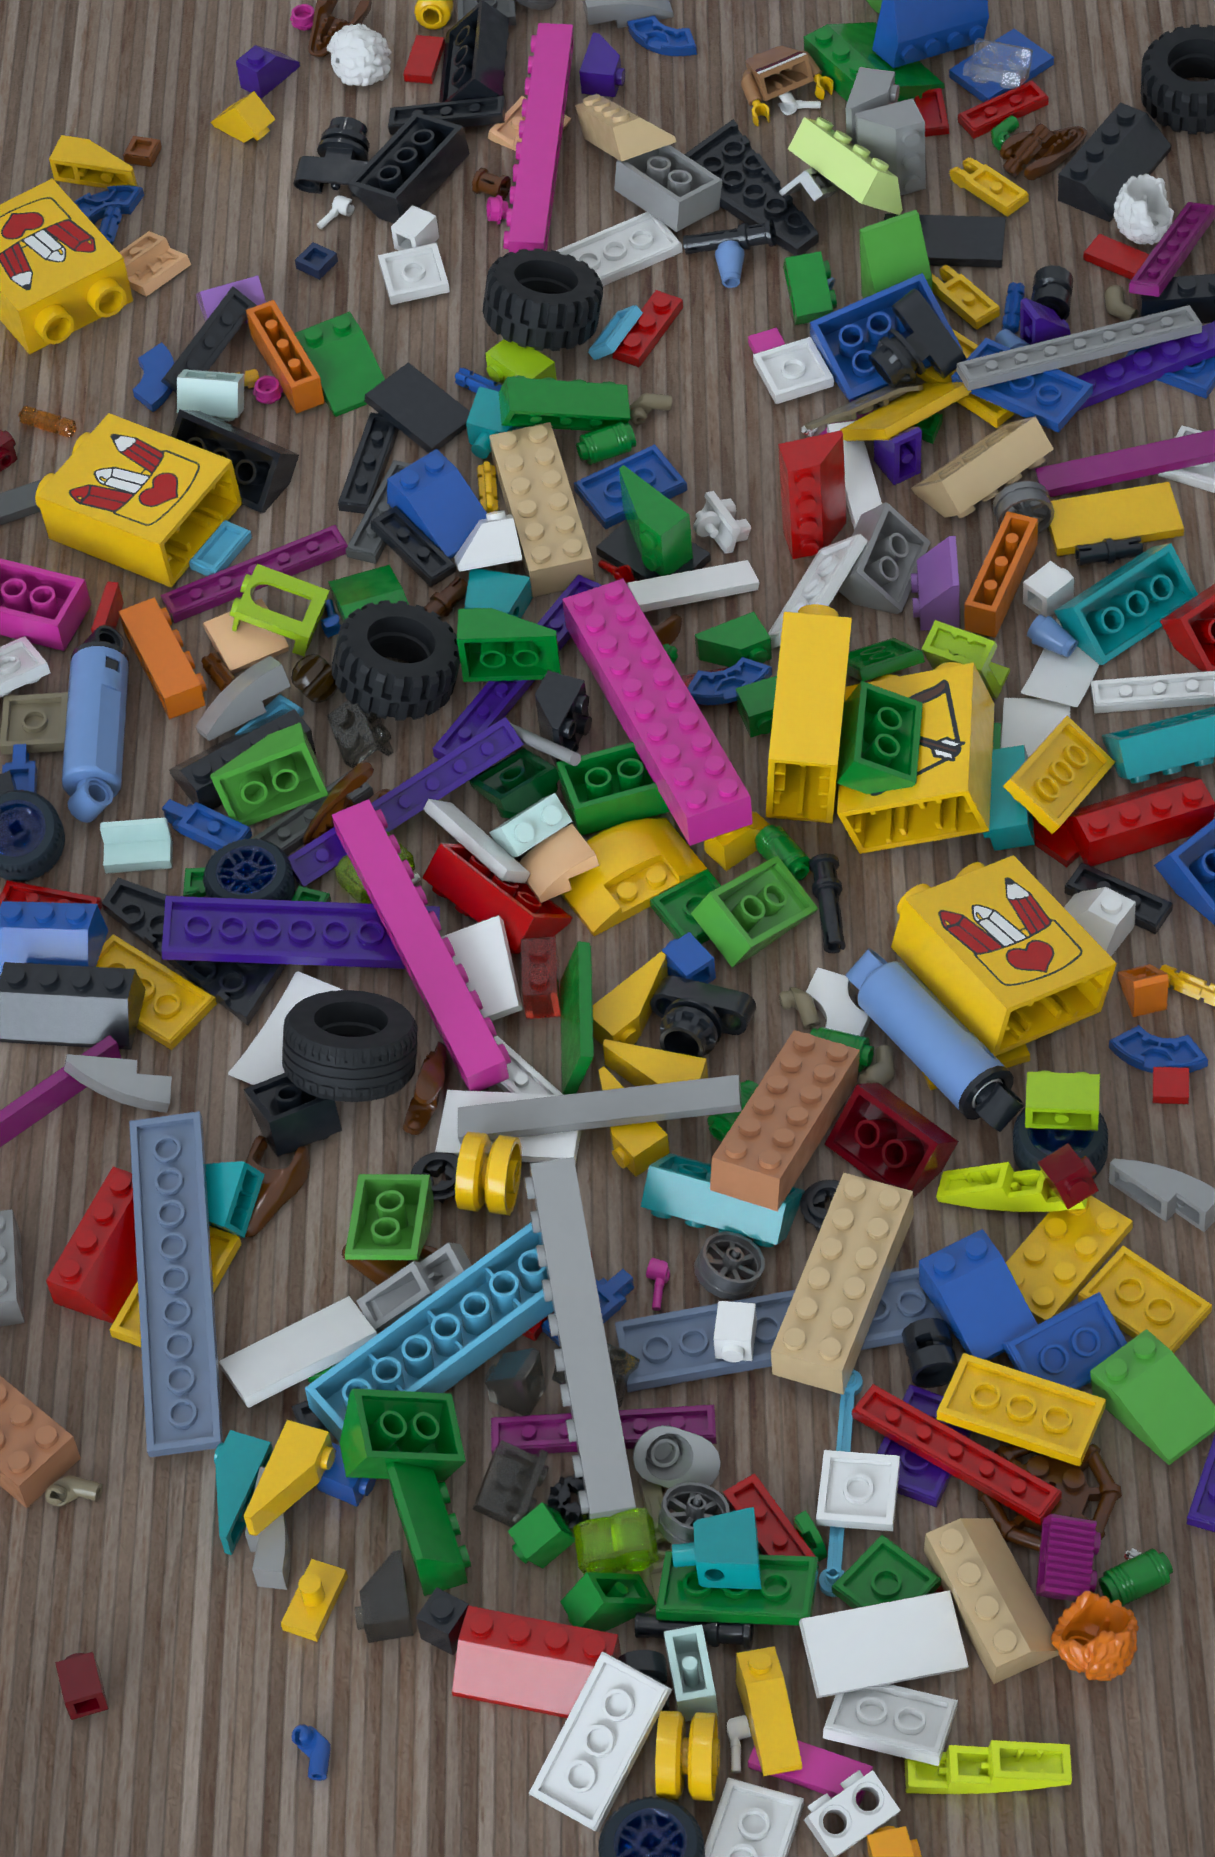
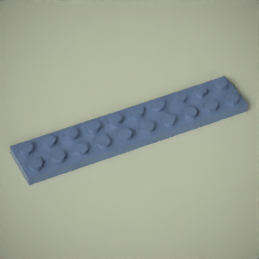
(175, 1285)
(681, 1343)

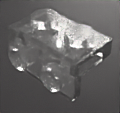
(999, 63)

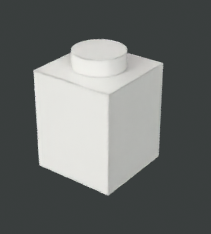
(414, 229)
(1048, 589)
(735, 1331)

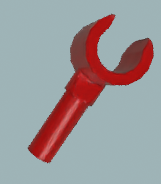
(621, 572)

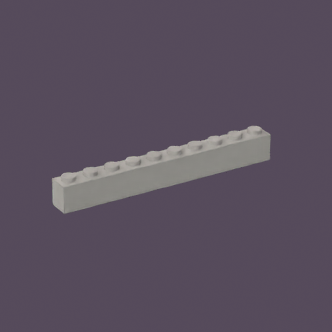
(581, 1338)

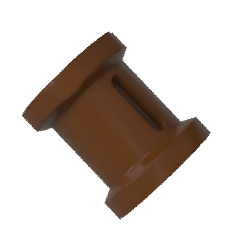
(490, 184)

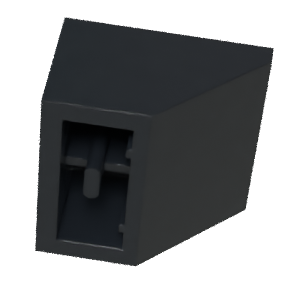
(563, 710)

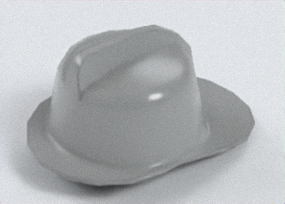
(675, 1456)

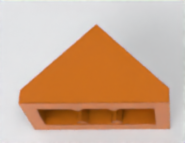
(1144, 989)

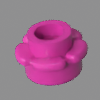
(302, 17)
(496, 209)
(267, 390)

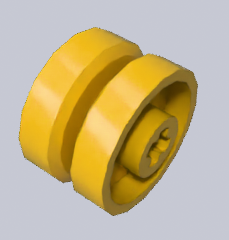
(488, 1173)
(691, 1756)

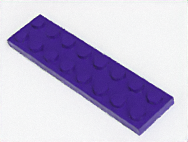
(277, 932)

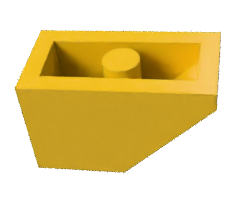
(245, 119)
(735, 845)

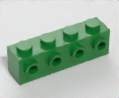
(563, 403)

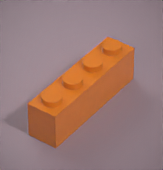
(285, 356)
(1001, 574)
(163, 658)

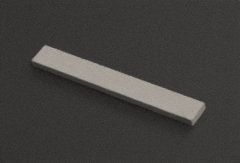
(1079, 347)
(603, 1108)

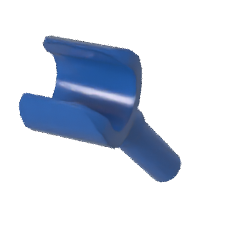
(330, 624)

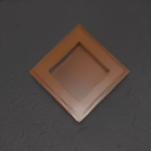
(142, 151)

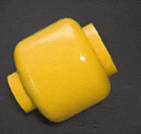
(433, 13)

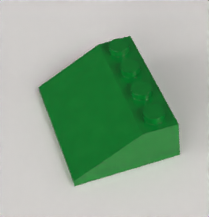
(848, 46)

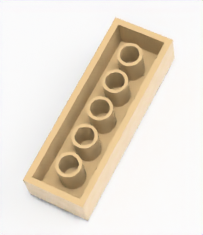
(542, 508)
(842, 1283)

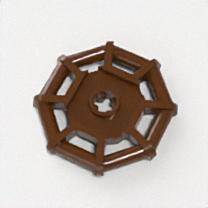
(1064, 1477)

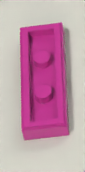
(820, 1770)

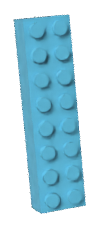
(444, 1333)

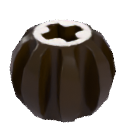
(314, 678)

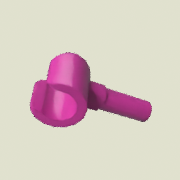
(658, 1271)

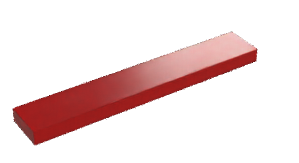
(957, 1454)

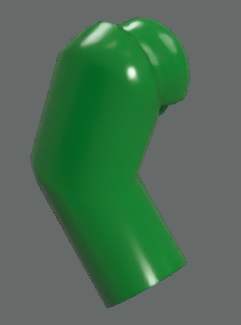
(1003, 130)

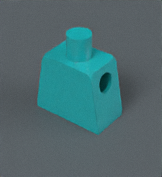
(485, 421)
(498, 591)
(232, 1195)
(723, 1551)

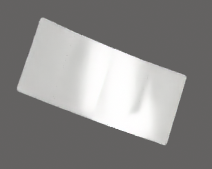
(1060, 677)
(264, 1054)

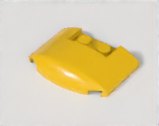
(634, 866)

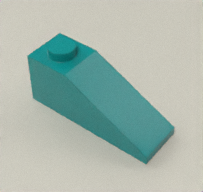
(237, 1471)

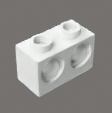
(856, 1821)

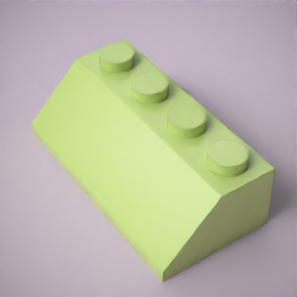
(847, 165)

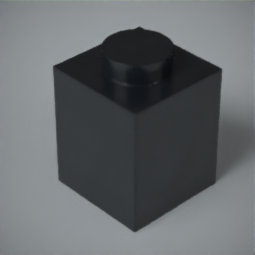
(442, 1620)

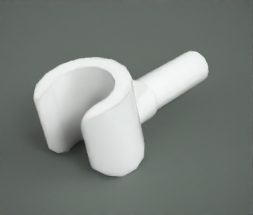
(790, 105)
(340, 205)
(736, 1730)

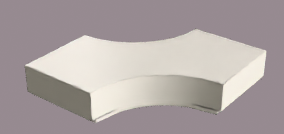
(832, 998)

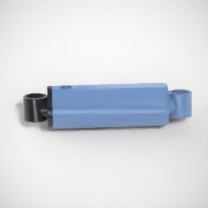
(95, 723)
(935, 1040)

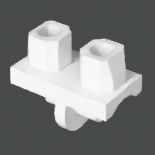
(719, 523)

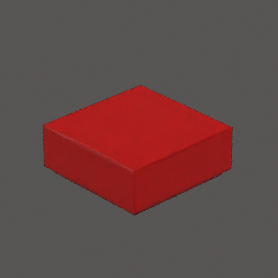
(1170, 1085)

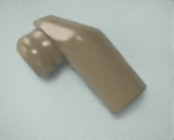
(1115, 303)
(647, 402)
(803, 1003)
(882, 1070)
(71, 1488)

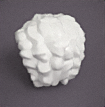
(359, 55)
(1143, 209)

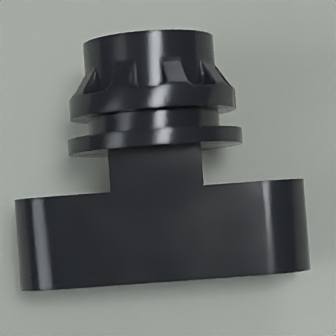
(341, 153)
(925, 337)
(698, 1014)

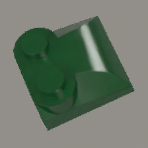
(517, 782)

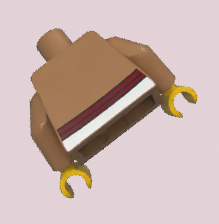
(778, 73)

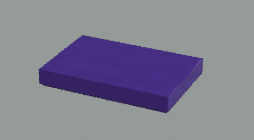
(917, 1476)

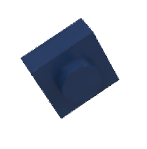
(316, 260)

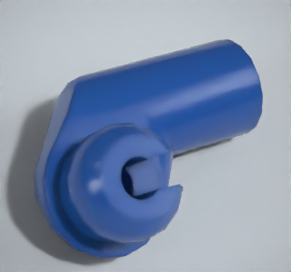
(316, 1747)

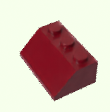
(890, 1139)

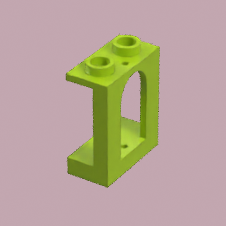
(302, 632)
(953, 644)

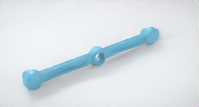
(844, 1441)

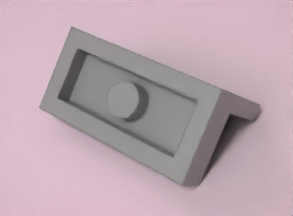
(814, 183)

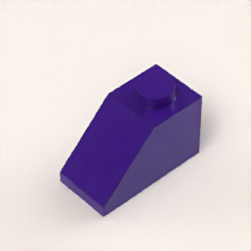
(264, 69)
(601, 69)
(1040, 323)
(900, 455)

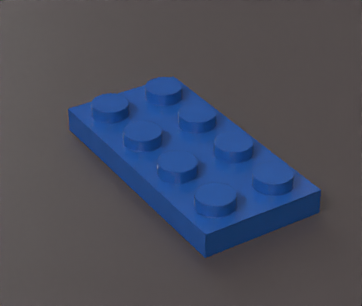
(1047, 395)

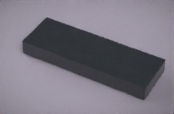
(413, 546)
(1149, 909)

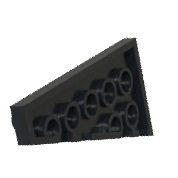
(752, 188)
(233, 984)

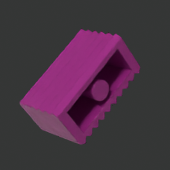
(1067, 1557)

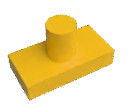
(314, 1600)

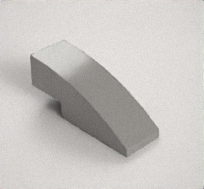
(625, 10)
(243, 698)
(120, 1082)
(1165, 1191)
(412, 1285)
(272, 1551)

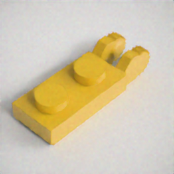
(989, 186)
(964, 297)

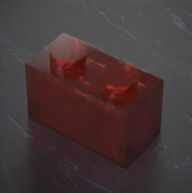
(540, 977)

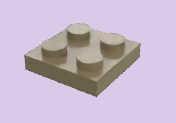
(34, 721)

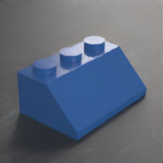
(51, 933)

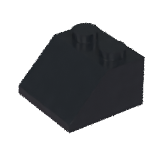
(291, 1115)

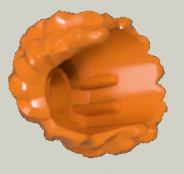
(1096, 1637)

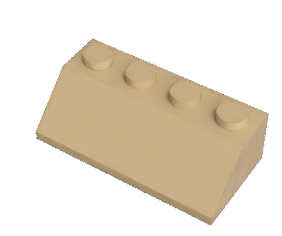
(618, 129)
(985, 468)
(990, 1596)

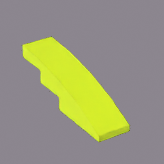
(1000, 1189)
(992, 1769)

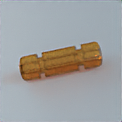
(47, 421)

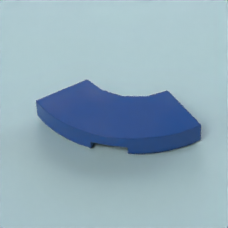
(660, 38)
(122, 196)
(151, 390)
(720, 686)
(1149, 1051)

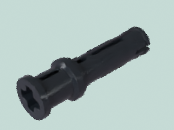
(745, 235)
(827, 891)
(714, 1632)

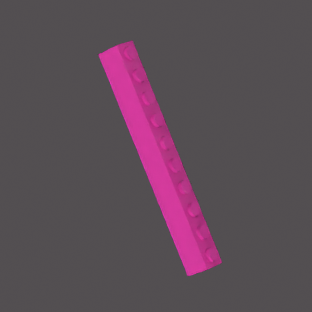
(540, 137)
(421, 947)

